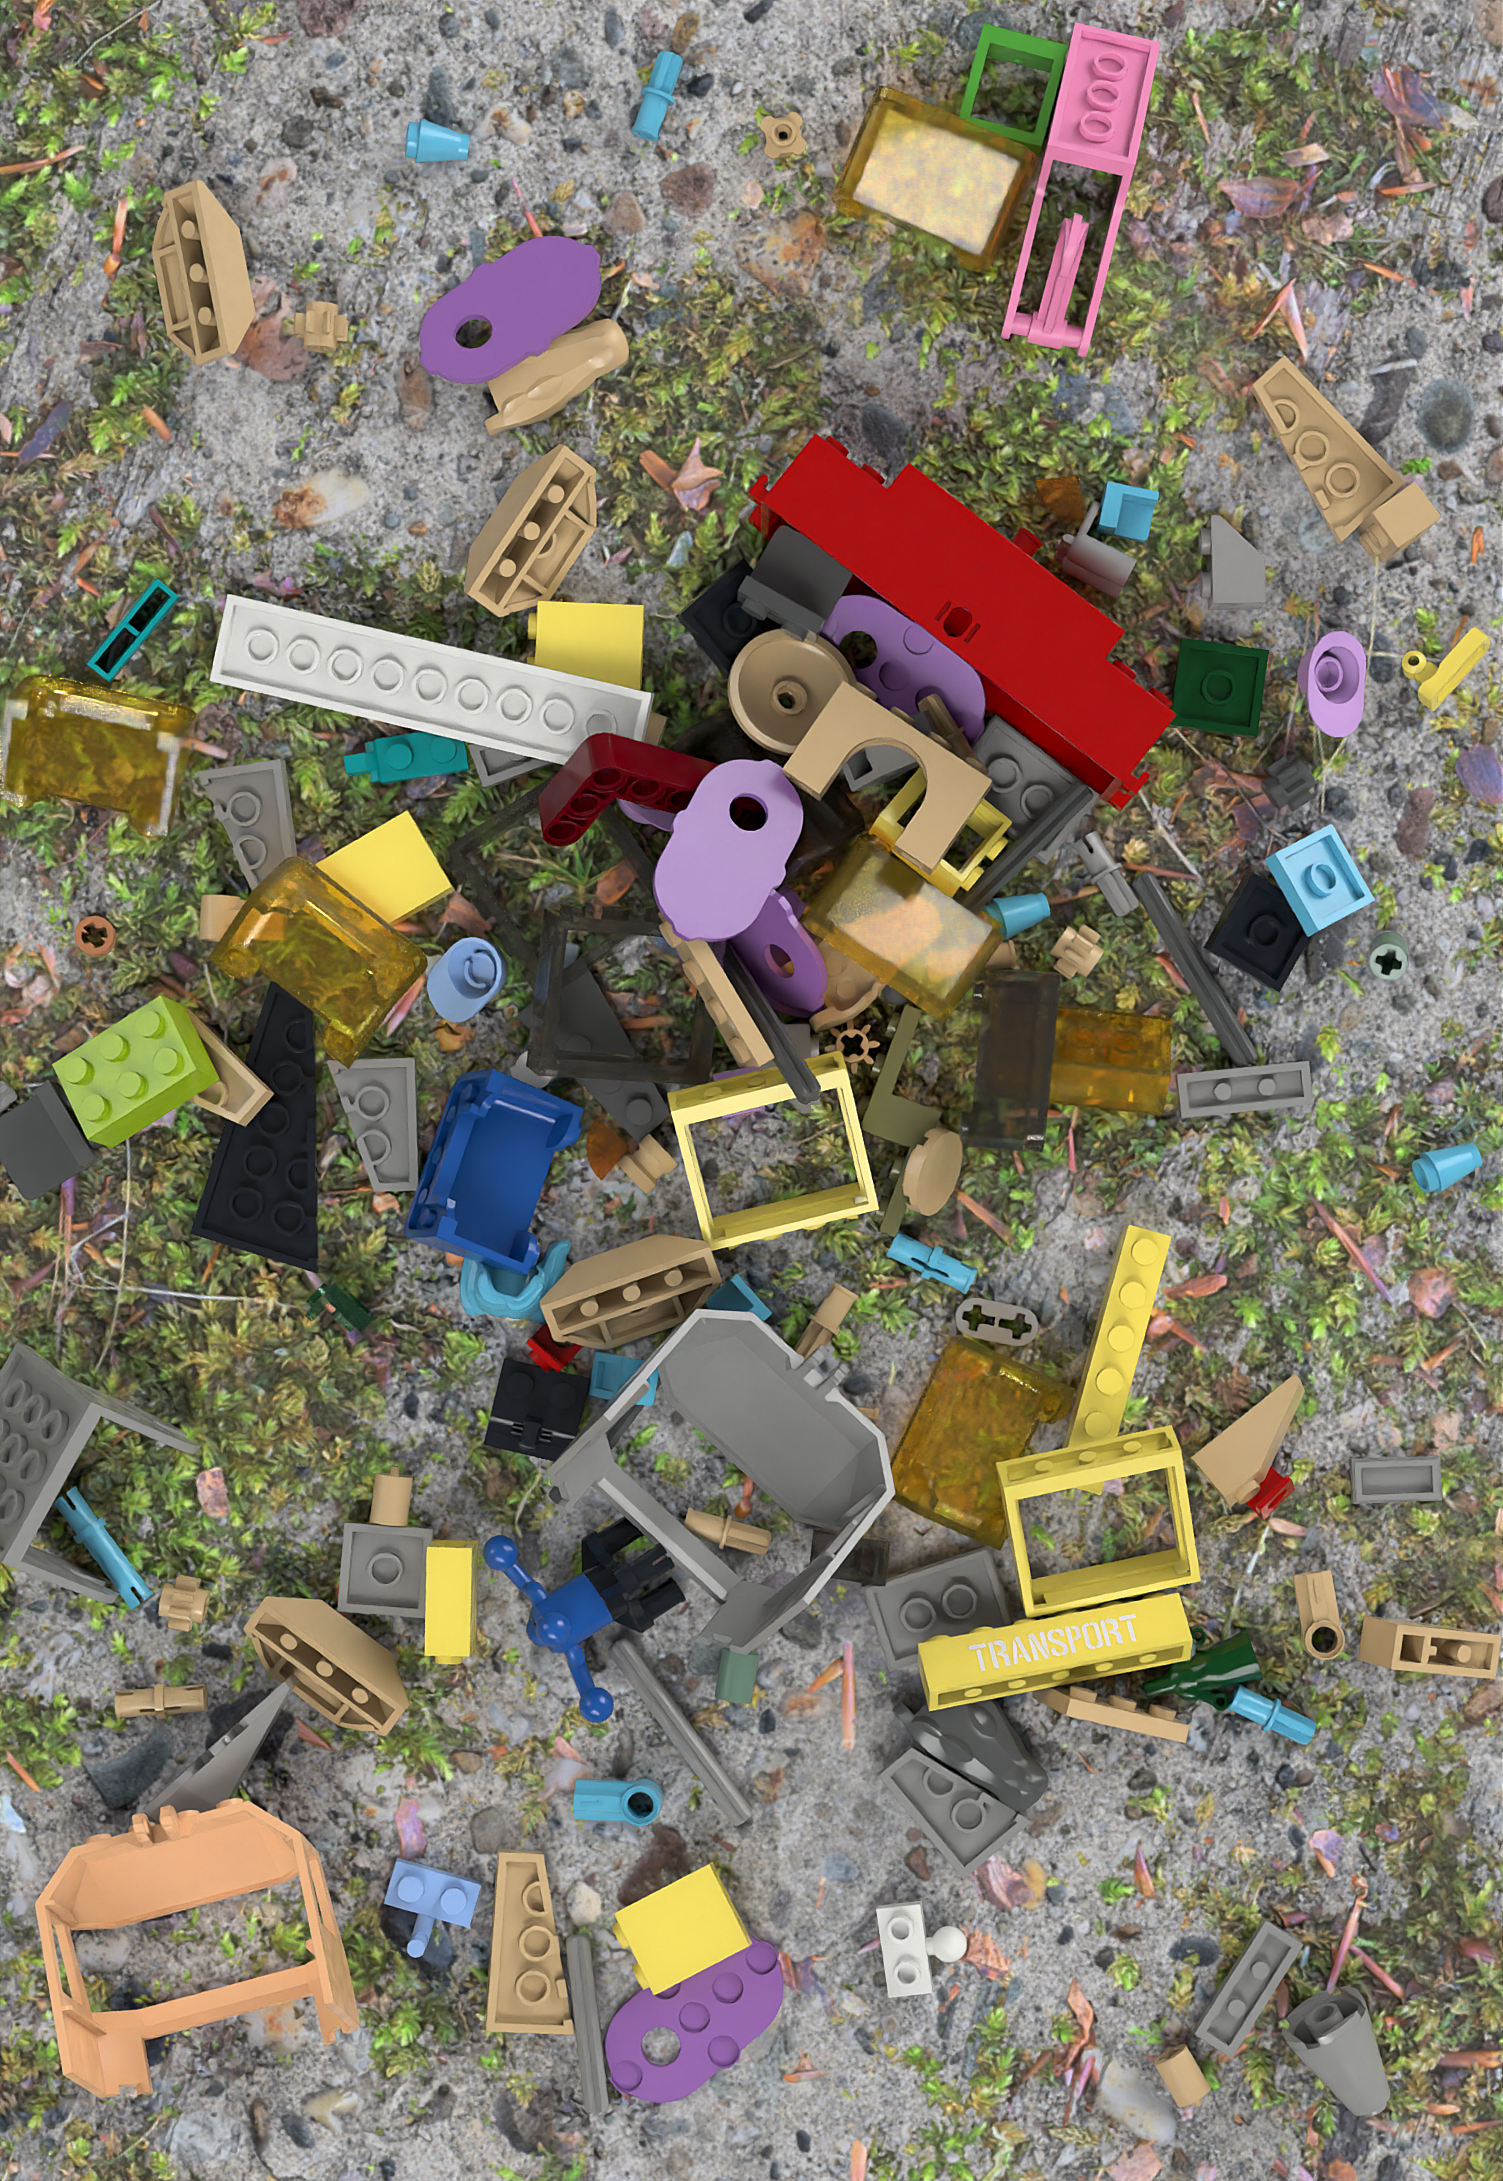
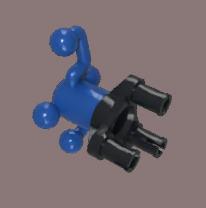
(591, 1601)

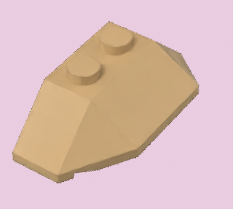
(201, 274)
(533, 534)
(630, 1291)
(336, 1662)

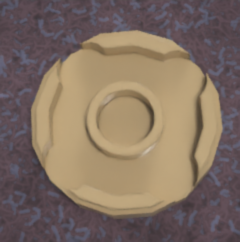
(933, 1171)

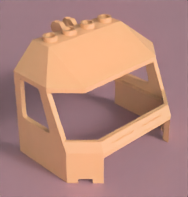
(168, 1870)

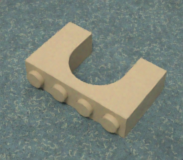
(857, 722)

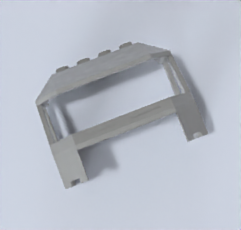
(777, 1427)

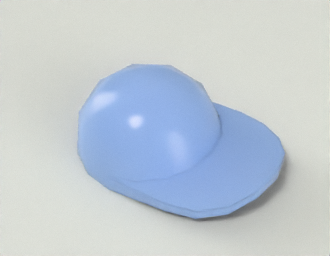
(466, 978)

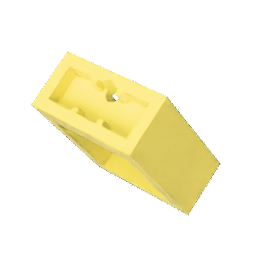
(985, 821)

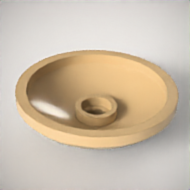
(785, 668)

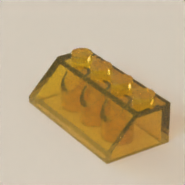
(1111, 1060)

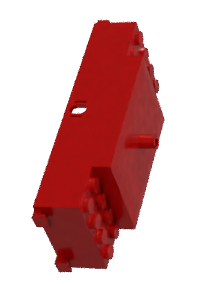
(1012, 619)

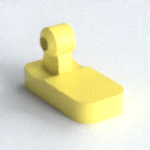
(1440, 682)

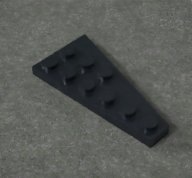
(265, 1174)

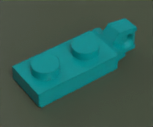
(408, 758)

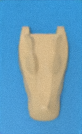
(547, 382)
(848, 988)

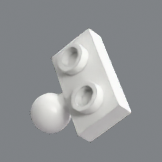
(908, 1948)

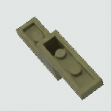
(895, 1117)

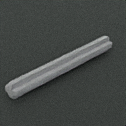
(680, 1731)

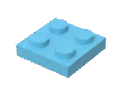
(1319, 880)

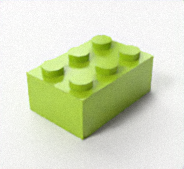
(135, 1072)

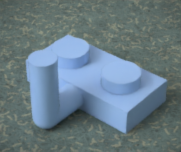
(432, 1896)

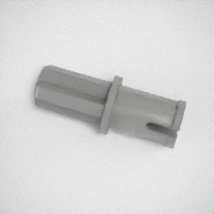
(1107, 875)

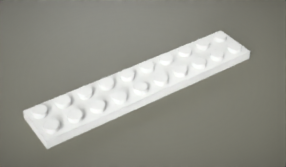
(420, 682)

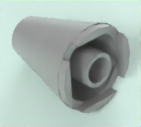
(1341, 2049)

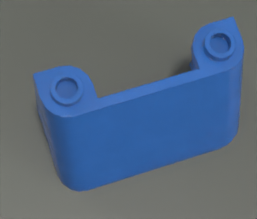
(490, 1169)

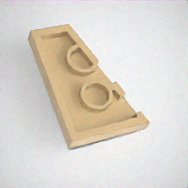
(239, 1091)
(1116, 1712)

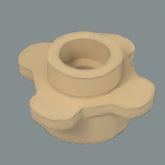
(778, 147)

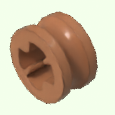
(89, 948)

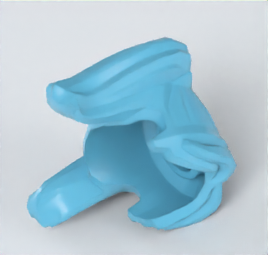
(511, 1295)

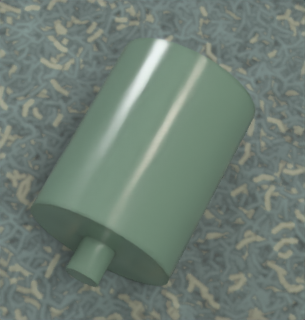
(1389, 956)
(736, 1676)

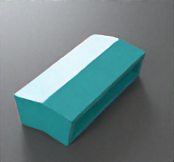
(124, 624)

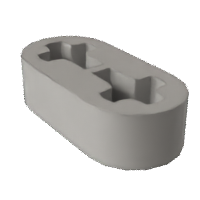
(993, 1332)

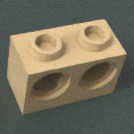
(1397, 523)

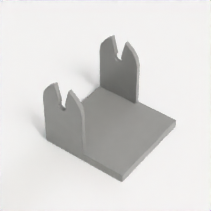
(41, 1437)

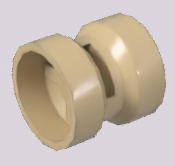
(647, 1164)

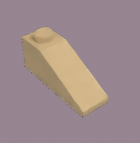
(1245, 1450)
(1429, 1648)

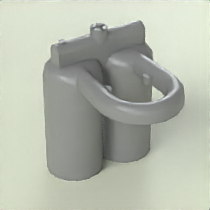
(1093, 560)

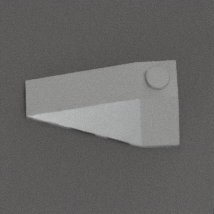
(223, 1766)

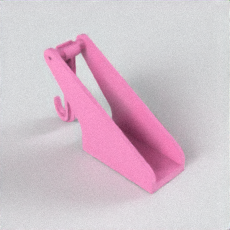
(1095, 127)

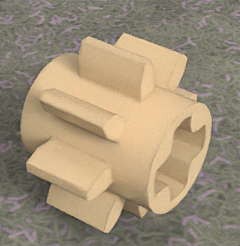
(320, 327)
(1077, 951)
(865, 1045)
(184, 1603)

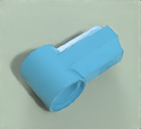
(612, 1800)

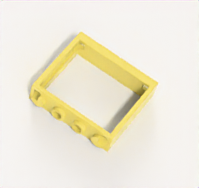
(796, 1213)
(1089, 1465)

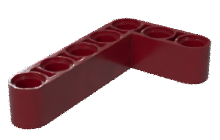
(630, 771)

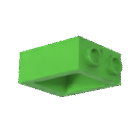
(1024, 51)

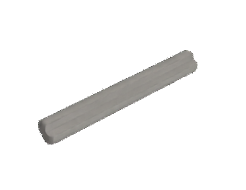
(587, 2023)

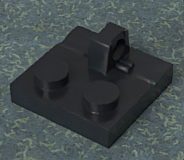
(720, 622)
(1259, 933)
(536, 1410)

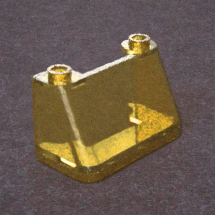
(936, 176)
(95, 750)
(902, 928)
(324, 953)
(969, 1418)

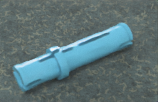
(102, 1548)

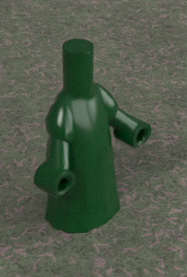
(1215, 1667)

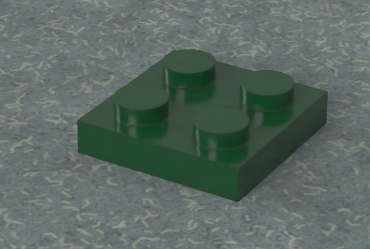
(1218, 688)

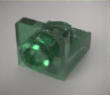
(349, 1309)

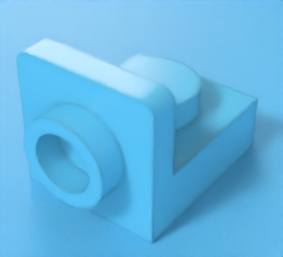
(613, 1371)

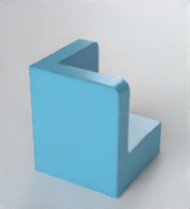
(1126, 511)
(738, 1296)

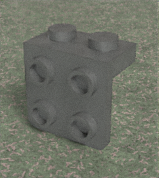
(794, 585)
(44, 1142)

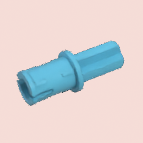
(657, 96)
(1271, 1715)

